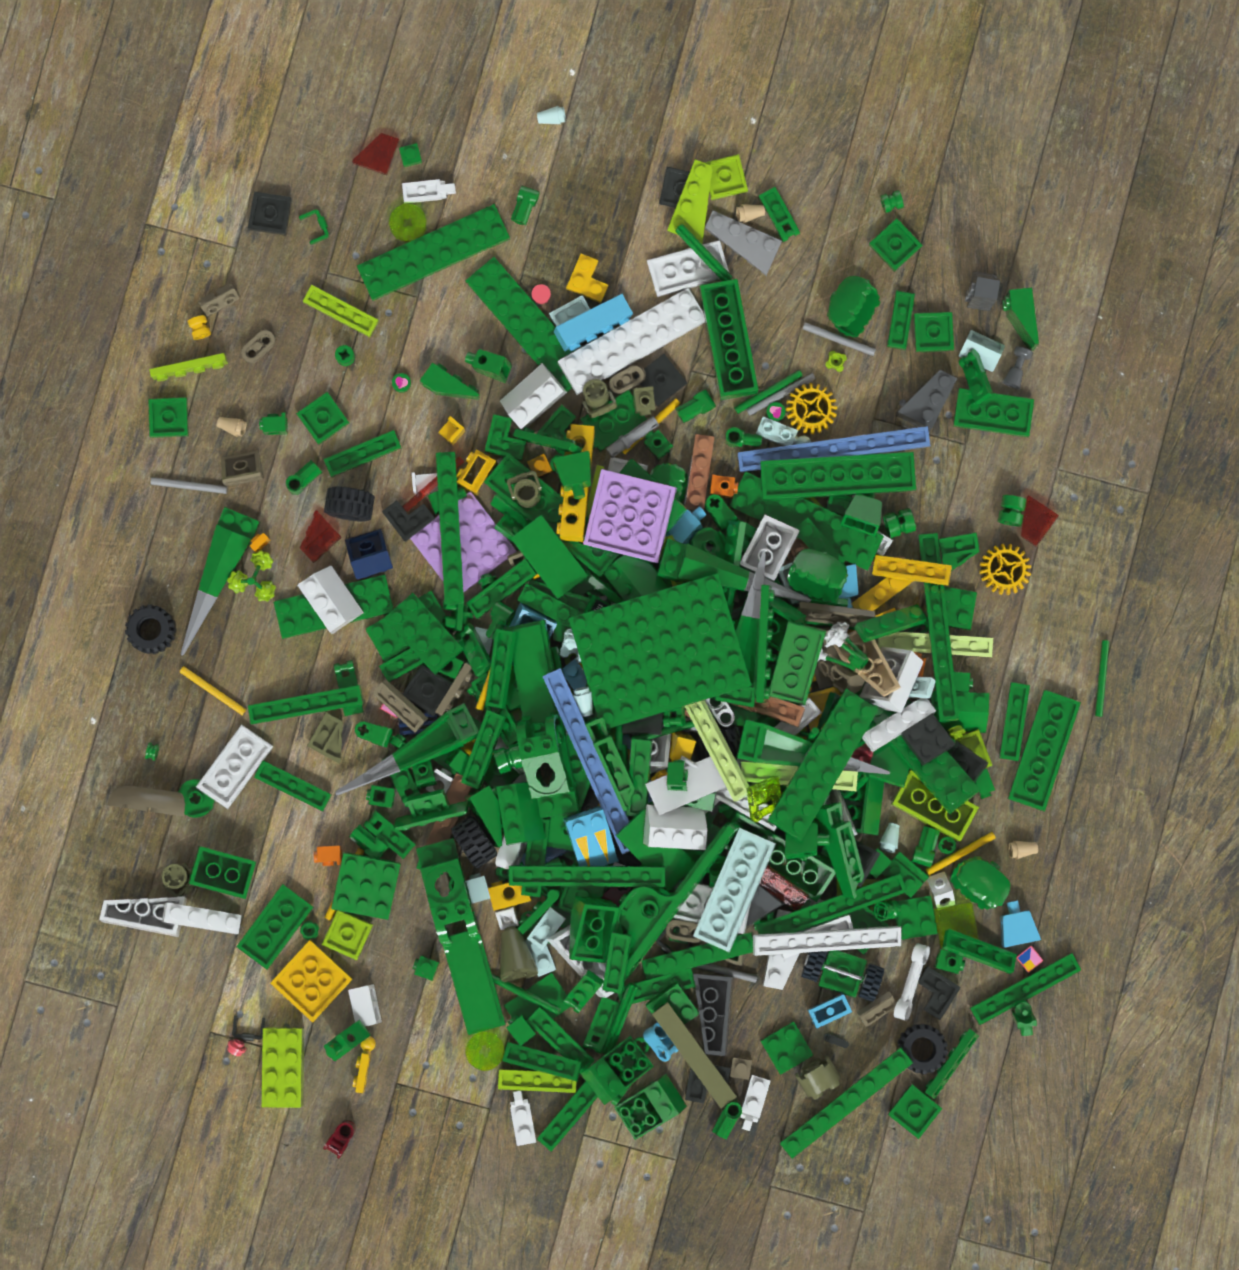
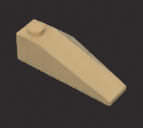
(876, 670)

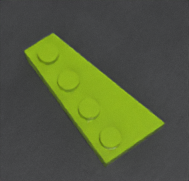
(693, 201)

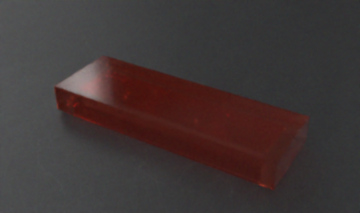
(783, 889)

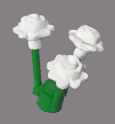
(838, 636)

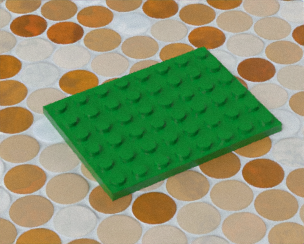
(660, 651)

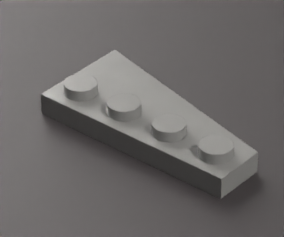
(751, 244)

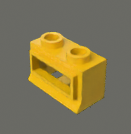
(482, 475)

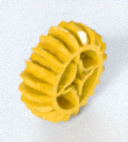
(818, 414)
(1002, 561)

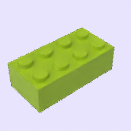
(921, 804)
(283, 1067)

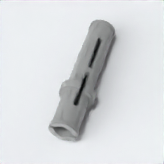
(635, 434)

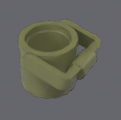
(597, 398)
(525, 490)
(175, 877)

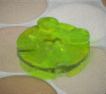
(407, 233)
(478, 1060)

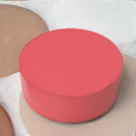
(541, 294)

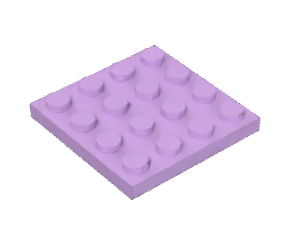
(630, 516)
(481, 544)

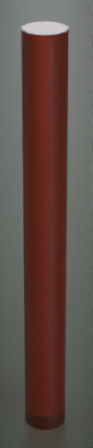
(428, 488)

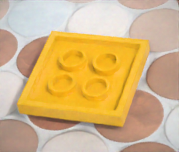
(311, 981)

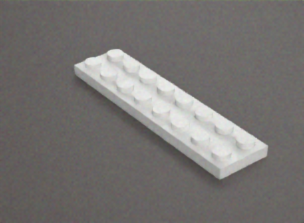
(633, 340)

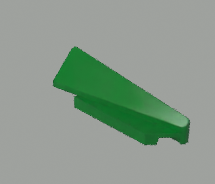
(611, 760)
(841, 848)

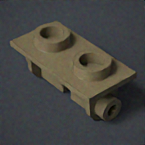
(212, 304)

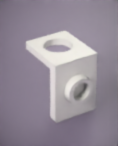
(421, 481)
(443, 776)
(941, 889)

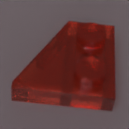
(378, 154)
(1036, 521)
(319, 538)

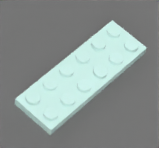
(734, 890)

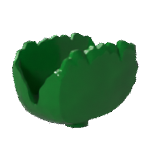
(853, 305)
(671, 475)
(817, 575)
(981, 882)

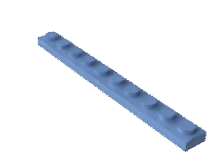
(848, 446)
(586, 752)

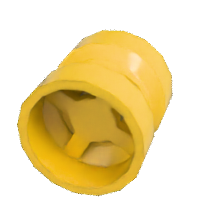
(199, 327)

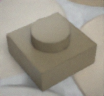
(740, 1068)

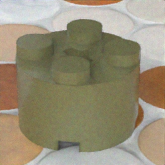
(818, 1077)

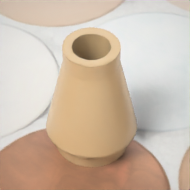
(749, 212)
(232, 425)
(1021, 849)

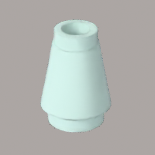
(552, 116)
(583, 699)
(889, 840)

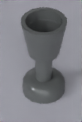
(1014, 376)

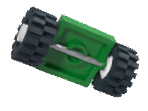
(843, 973)

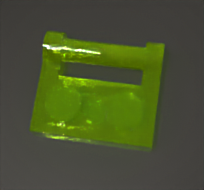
(761, 793)

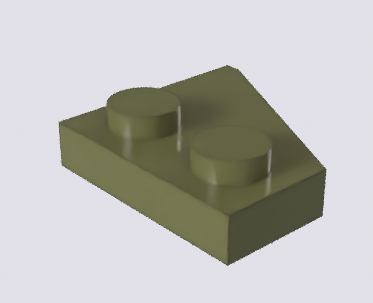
(328, 738)

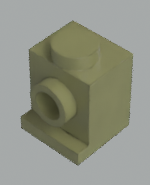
(638, 394)

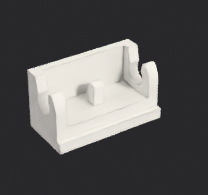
(365, 1005)

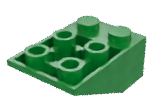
(617, 1070)
(650, 1107)

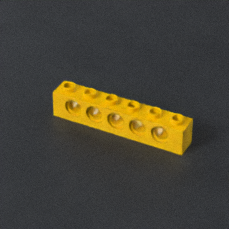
(575, 531)

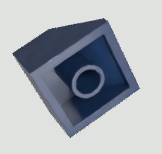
(368, 554)

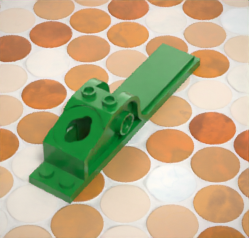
(531, 661)
(648, 924)
(463, 949)

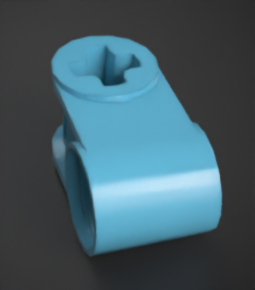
(659, 1042)

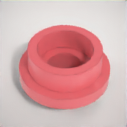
(236, 1047)

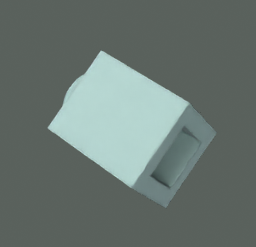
(477, 888)

